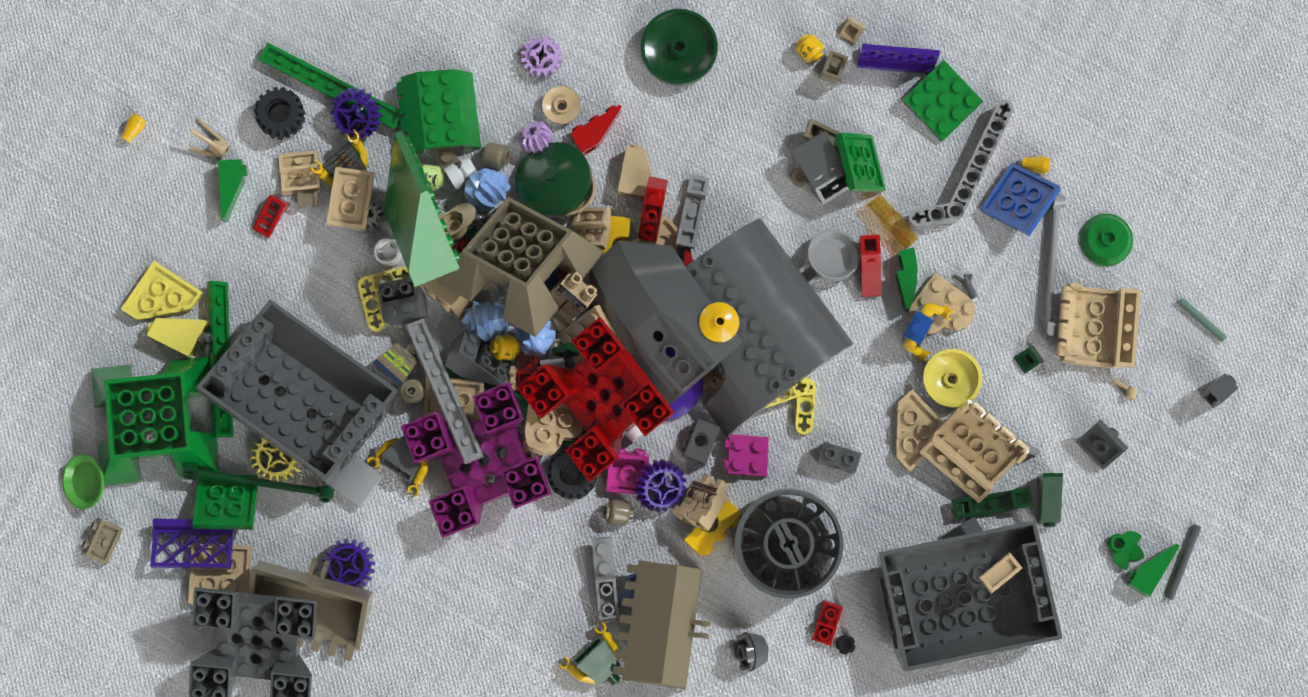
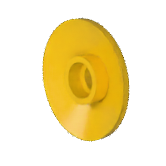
(711, 329)

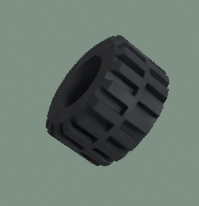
(274, 98)
(559, 487)

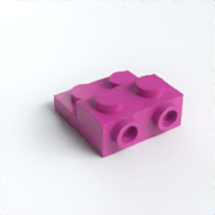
(746, 455)
(624, 470)

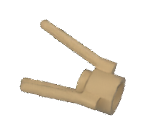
(218, 148)

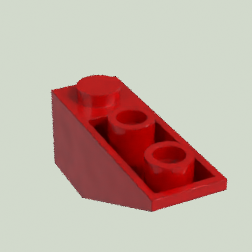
(592, 134)
(652, 208)
(870, 265)

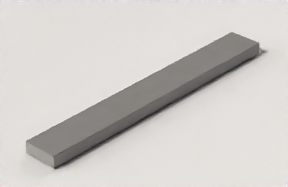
(444, 391)

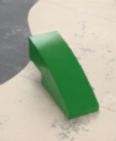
(907, 276)

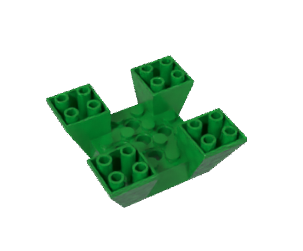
(173, 437)

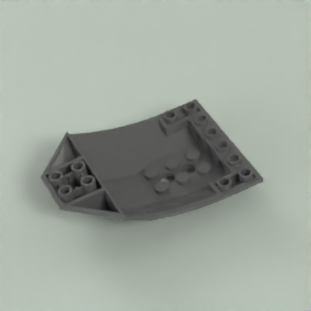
(650, 291)

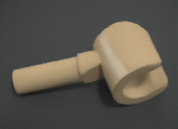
(1131, 392)

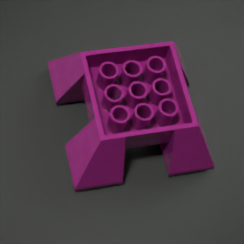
(497, 428)

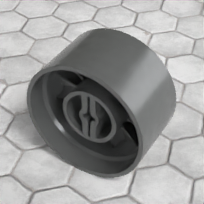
(799, 567)

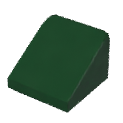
(566, 350)
(1029, 359)

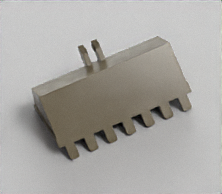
(340, 607)
(660, 624)

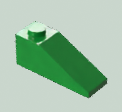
(231, 182)
(1147, 576)

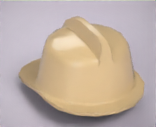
(458, 219)

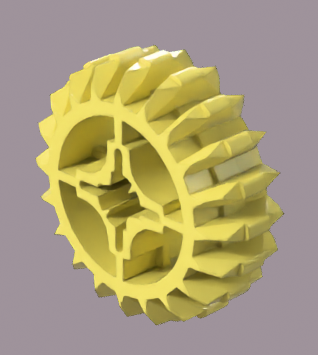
(271, 464)

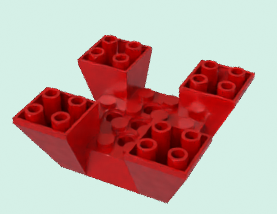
(579, 388)

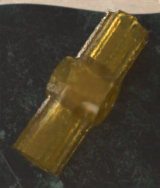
(902, 231)

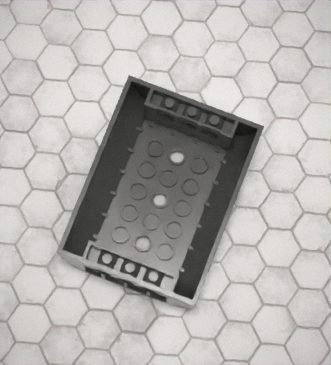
(985, 624)

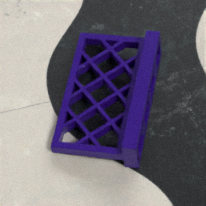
(897, 58)
(185, 526)

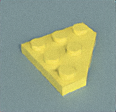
(160, 294)

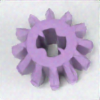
(535, 137)

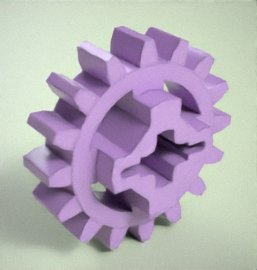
(535, 54)

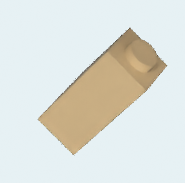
(634, 173)

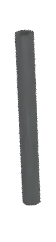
(1183, 562)

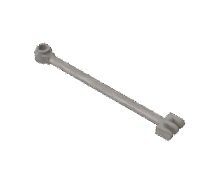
(1048, 328)

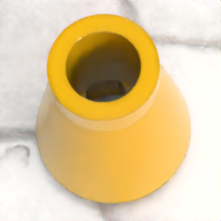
(133, 127)
(1036, 164)

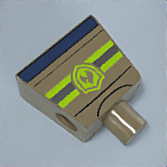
(397, 363)

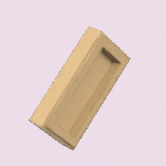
(1000, 573)

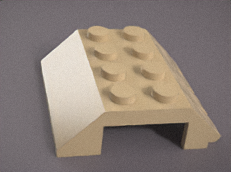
(1098, 326)
(974, 449)

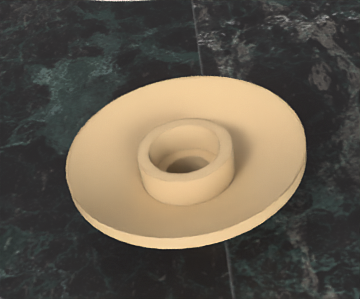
(558, 96)

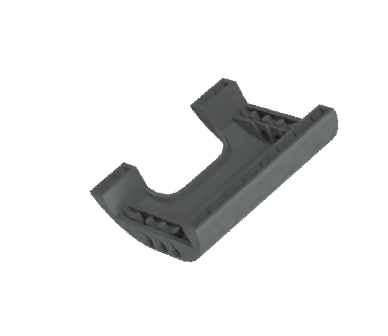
(779, 316)

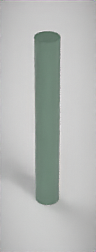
(1202, 319)

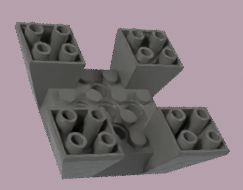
(235, 655)

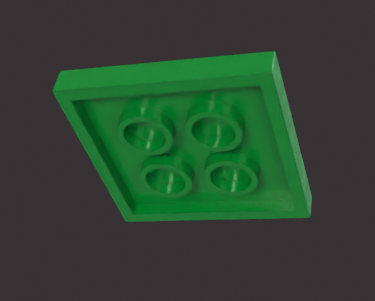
(942, 100)
(860, 162)
(225, 505)

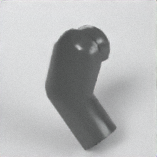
(204, 340)

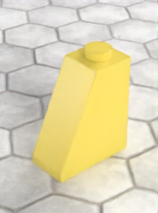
(178, 334)

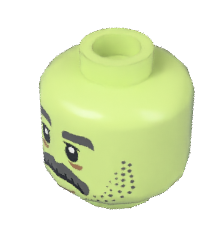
(434, 176)

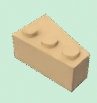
(448, 299)

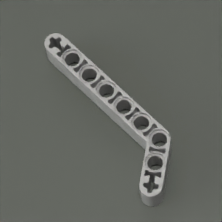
(972, 168)

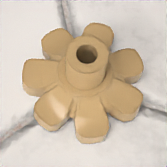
(512, 378)
(713, 387)

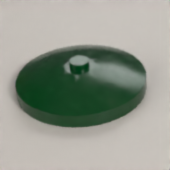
(679, 47)
(553, 179)

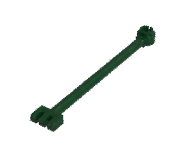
(191, 472)

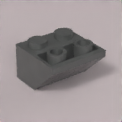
(402, 301)

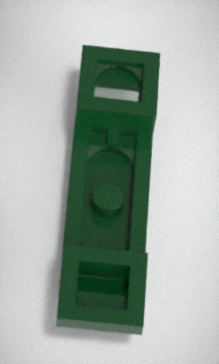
(993, 503)

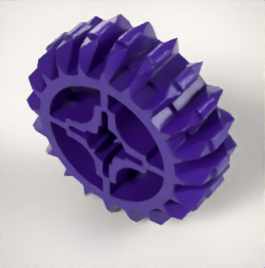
(341, 111)
(652, 478)
(353, 557)

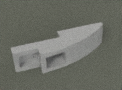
(605, 578)

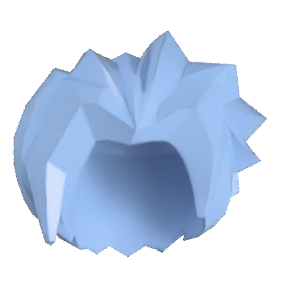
(486, 189)
(485, 320)
(535, 345)

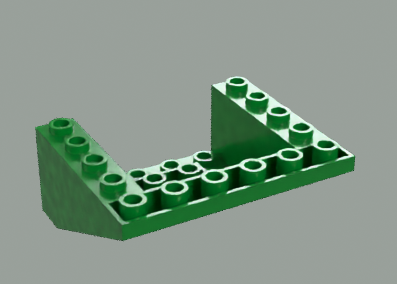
(415, 217)

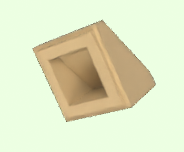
(852, 30)

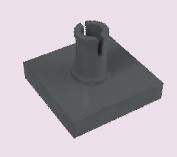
(1102, 444)

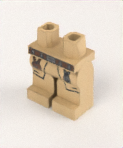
(575, 292)
(702, 502)

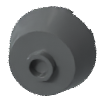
(751, 651)

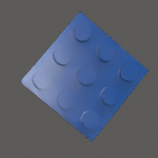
(1020, 199)

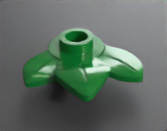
(1128, 548)

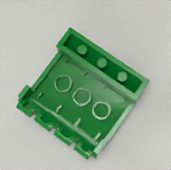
(439, 110)

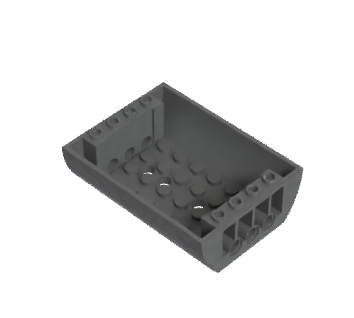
(314, 378)

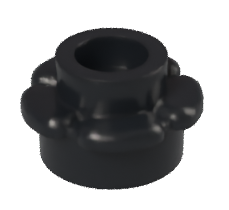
(845, 639)

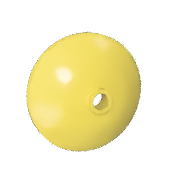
(953, 364)

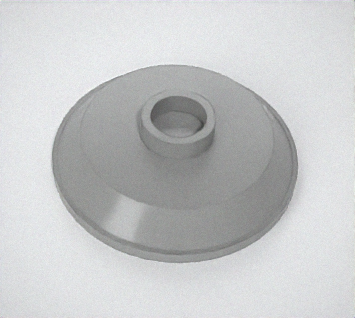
(833, 255)

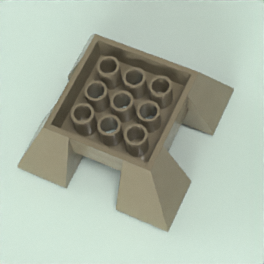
(519, 253)

